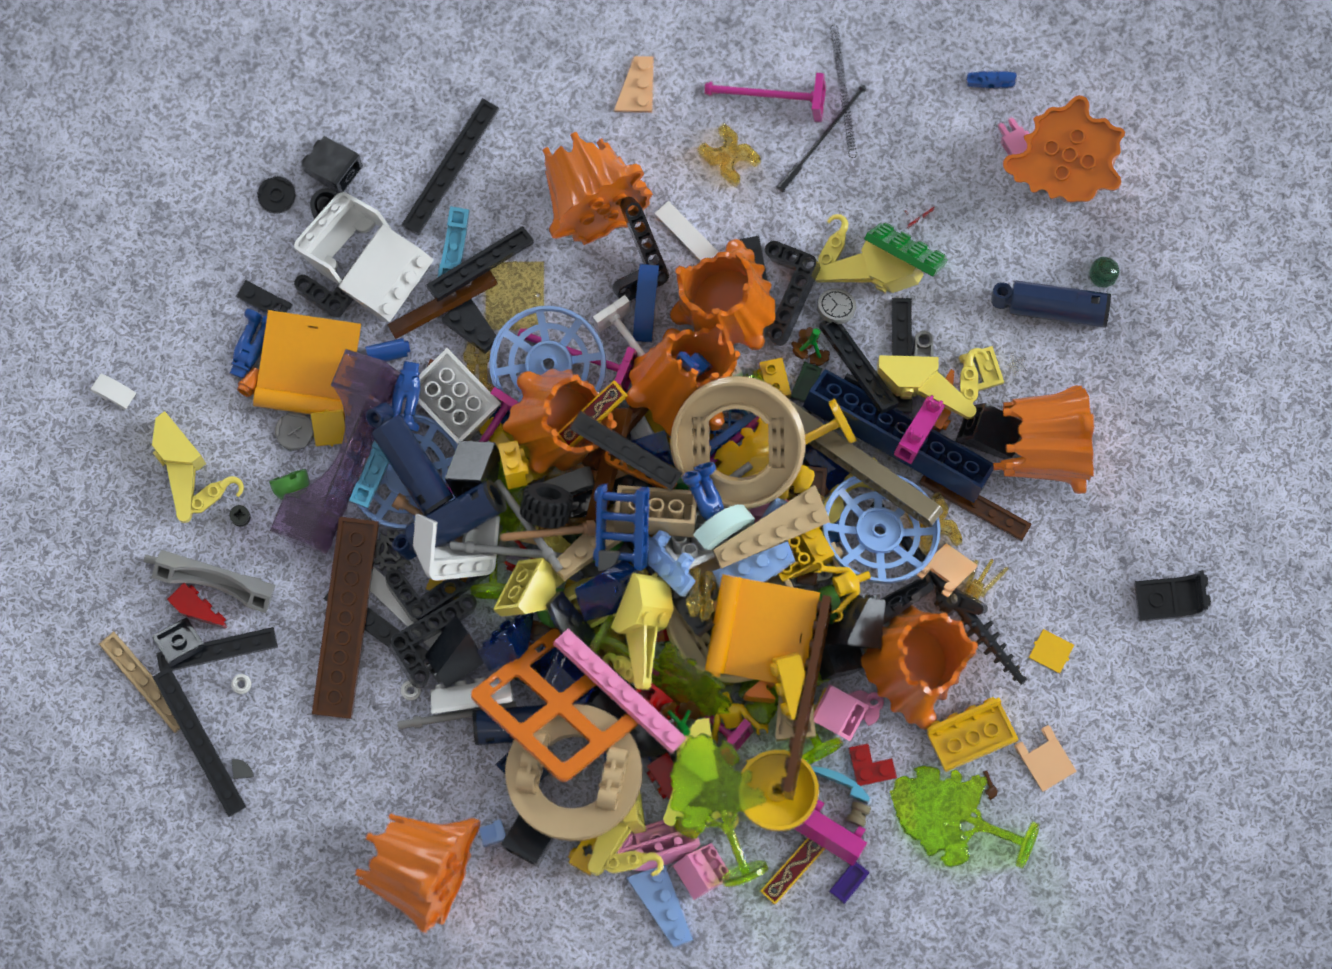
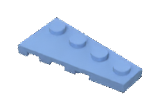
(761, 565)
(662, 903)

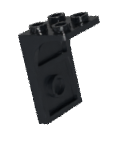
(1172, 597)

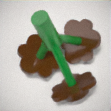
(808, 339)
(687, 710)

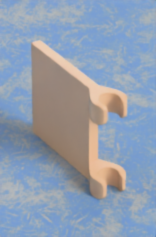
(949, 566)
(1047, 762)

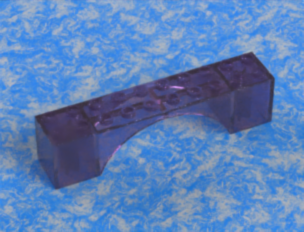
(313, 513)

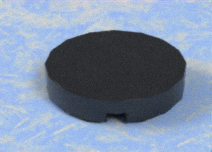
(280, 199)

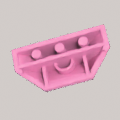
(660, 840)

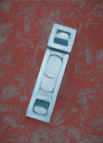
(455, 239)
(371, 478)
(856, 792)

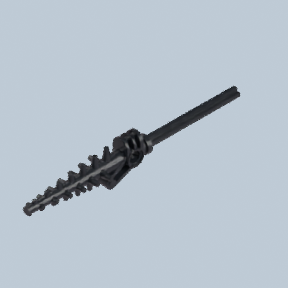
(968, 609)

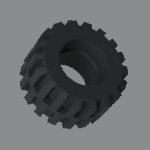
(546, 505)

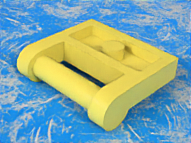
(988, 370)

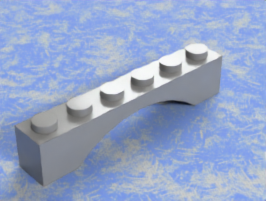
(180, 569)

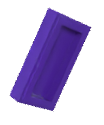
(849, 882)

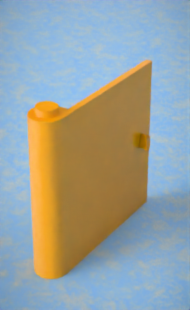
(301, 361)
(759, 624)

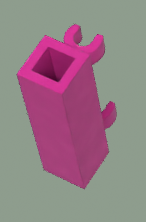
(919, 429)
(833, 836)

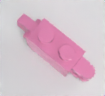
(1013, 141)

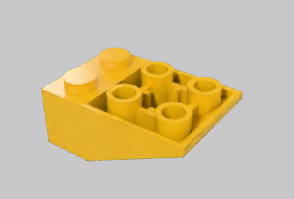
(806, 549)
(790, 679)

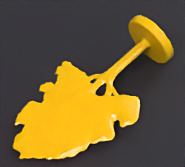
(756, 450)

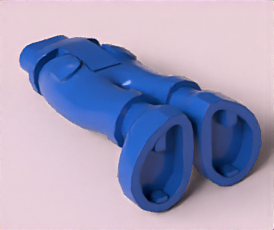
(245, 353)
(407, 387)
(712, 502)

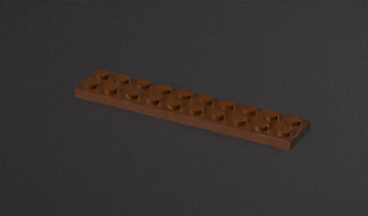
(345, 617)
(805, 704)

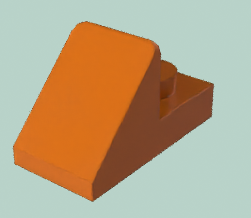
(760, 693)

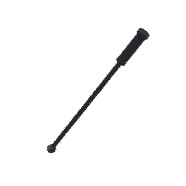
(796, 169)

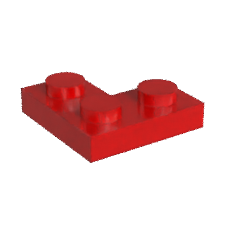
(866, 770)

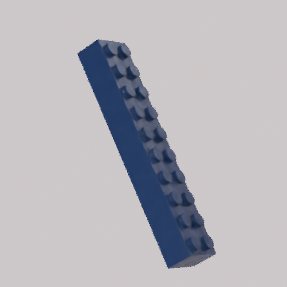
(939, 455)

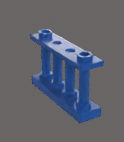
(639, 518)

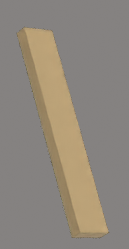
(139, 676)

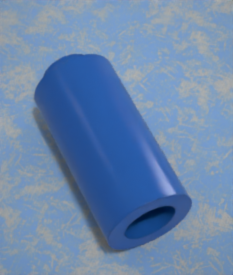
(389, 350)

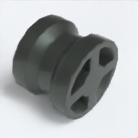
(240, 520)

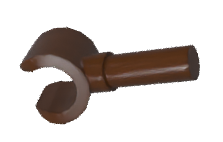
(992, 790)

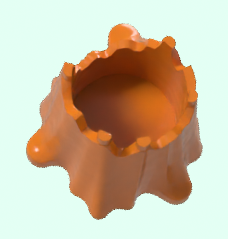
(1069, 154)
(589, 189)
(726, 293)
(663, 383)
(545, 409)
(1054, 438)
(918, 662)
(420, 866)

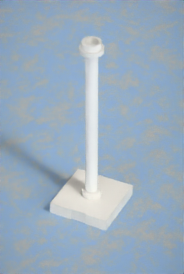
(612, 315)

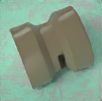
(858, 814)

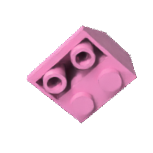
(839, 712)
(701, 871)

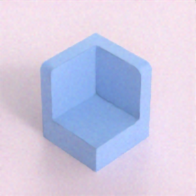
(492, 833)

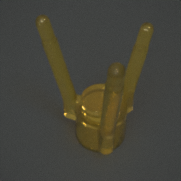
(976, 587)

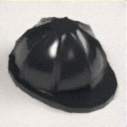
(320, 200)

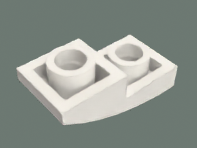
(113, 390)

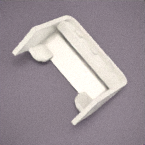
(332, 229)
(446, 563)

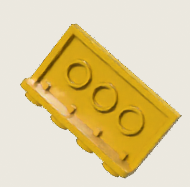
(971, 734)

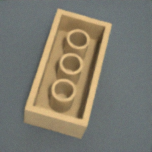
(668, 511)

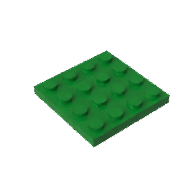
(906, 249)

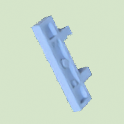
(672, 571)

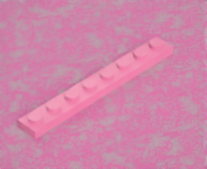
(619, 691)

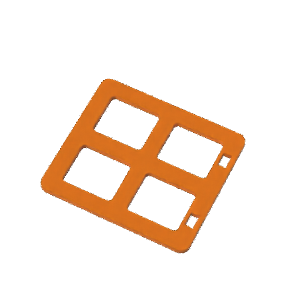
(557, 705)

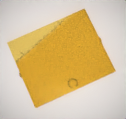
(514, 293)

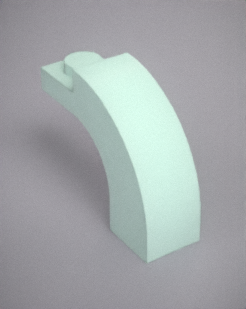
(723, 525)

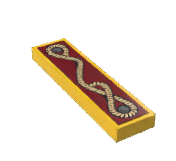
(597, 409)
(792, 870)

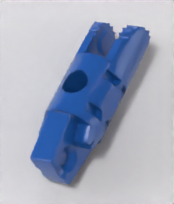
(991, 79)

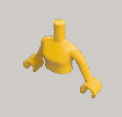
(844, 584)
(734, 719)

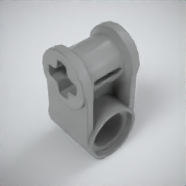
(923, 350)

